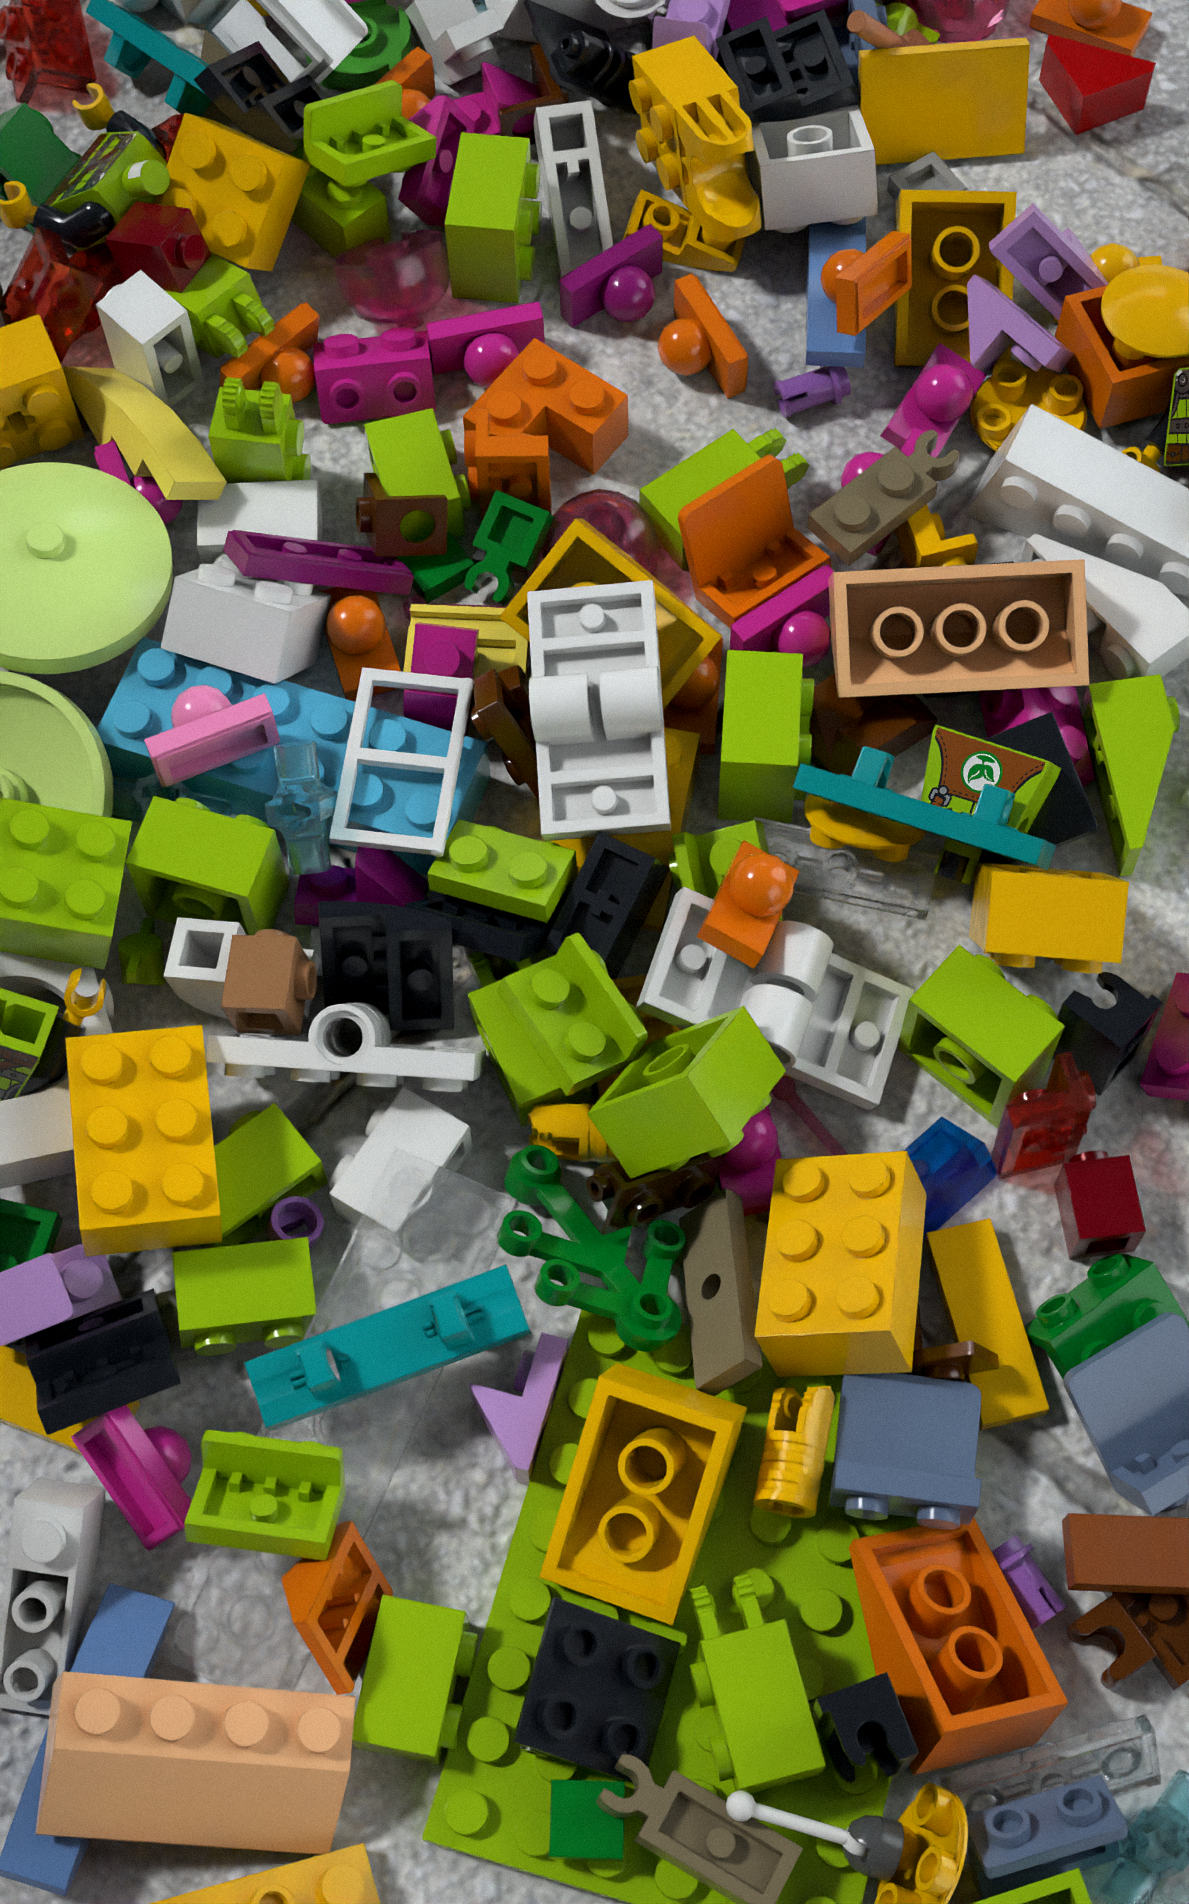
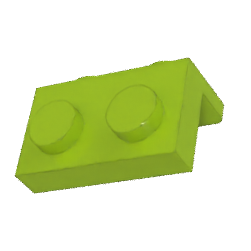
(364, 135)
(504, 870)
(267, 1495)

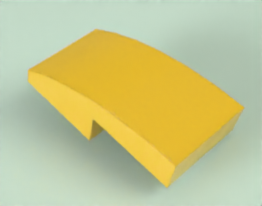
(683, 236)

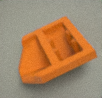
(337, 1605)

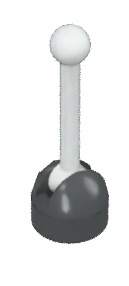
(869, 1843)

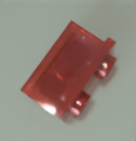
(46, 46)

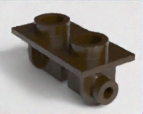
(653, 1193)

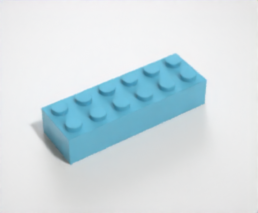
(382, 796)

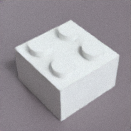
(814, 170)
(245, 621)

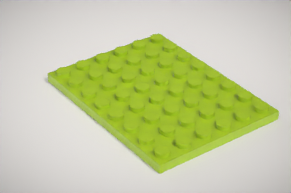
(498, 1798)

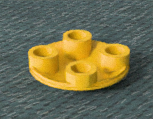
(1148, 312)
(1013, 389)
(840, 825)
(931, 1851)

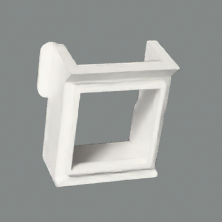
(319, 27)

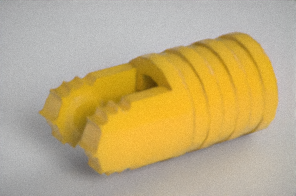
(568, 1132)
(794, 1451)

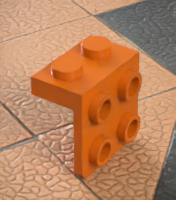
(745, 542)

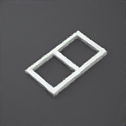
(409, 761)

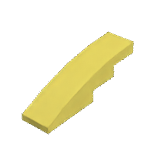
(145, 433)

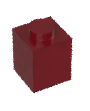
(160, 243)
(1099, 1205)

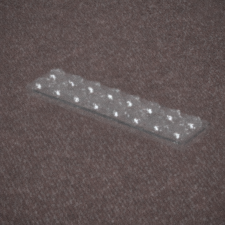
(413, 1239)

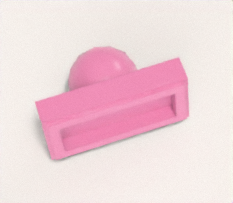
(210, 733)

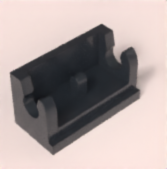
(609, 900)
(1106, 1038)
(865, 1720)

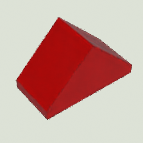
(1093, 82)

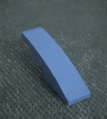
(823, 342)
(118, 1643)

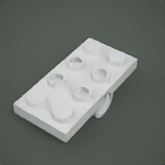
(598, 711)
(817, 1010)
(324, 1056)

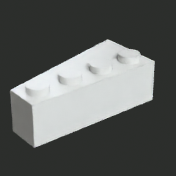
(1087, 497)

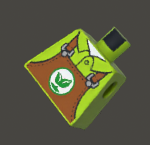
(954, 780)

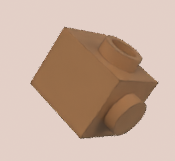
(267, 983)

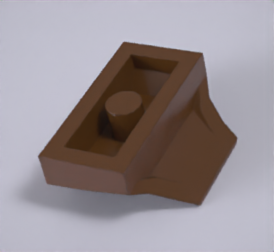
(847, 724)

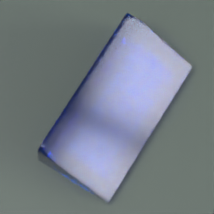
(951, 1169)

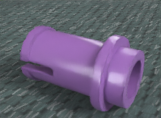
(812, 389)
(1027, 1582)

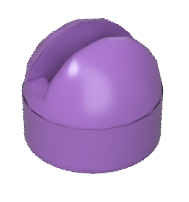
(291, 1214)

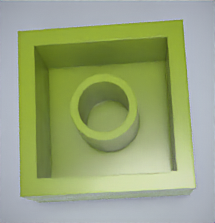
(492, 217)
(763, 735)
(207, 866)
(59, 882)
(979, 1033)
(688, 1094)

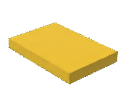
(945, 99)

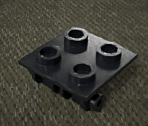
(583, 57)
(595, 1690)

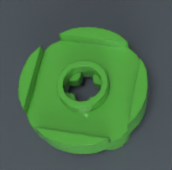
(383, 48)

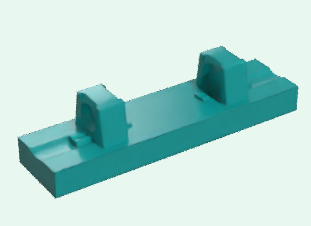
(137, 42)
(984, 829)
(387, 1348)

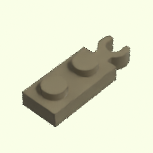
(881, 498)
(699, 1837)

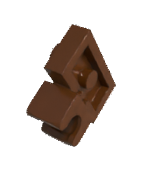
(504, 715)
(1142, 1630)

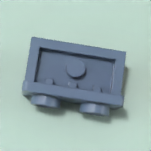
(1044, 1836)

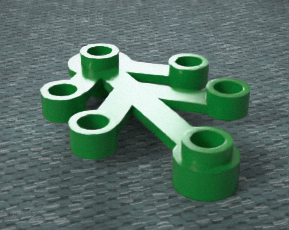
(641, 1311)

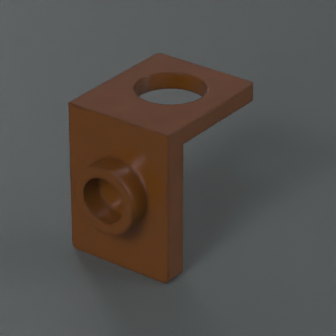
(549, 93)
(381, 517)
(950, 1360)

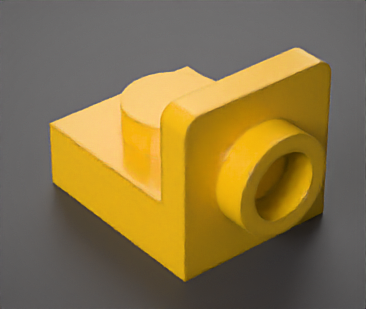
(925, 542)

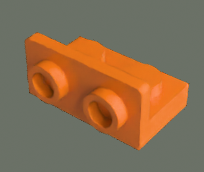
(508, 463)

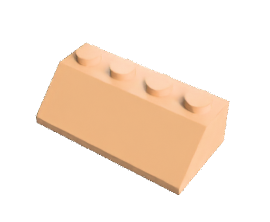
(959, 628)
(194, 1764)

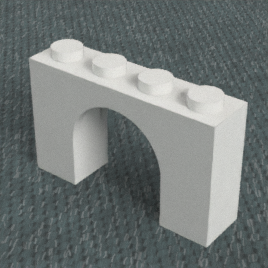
(38, 1126)

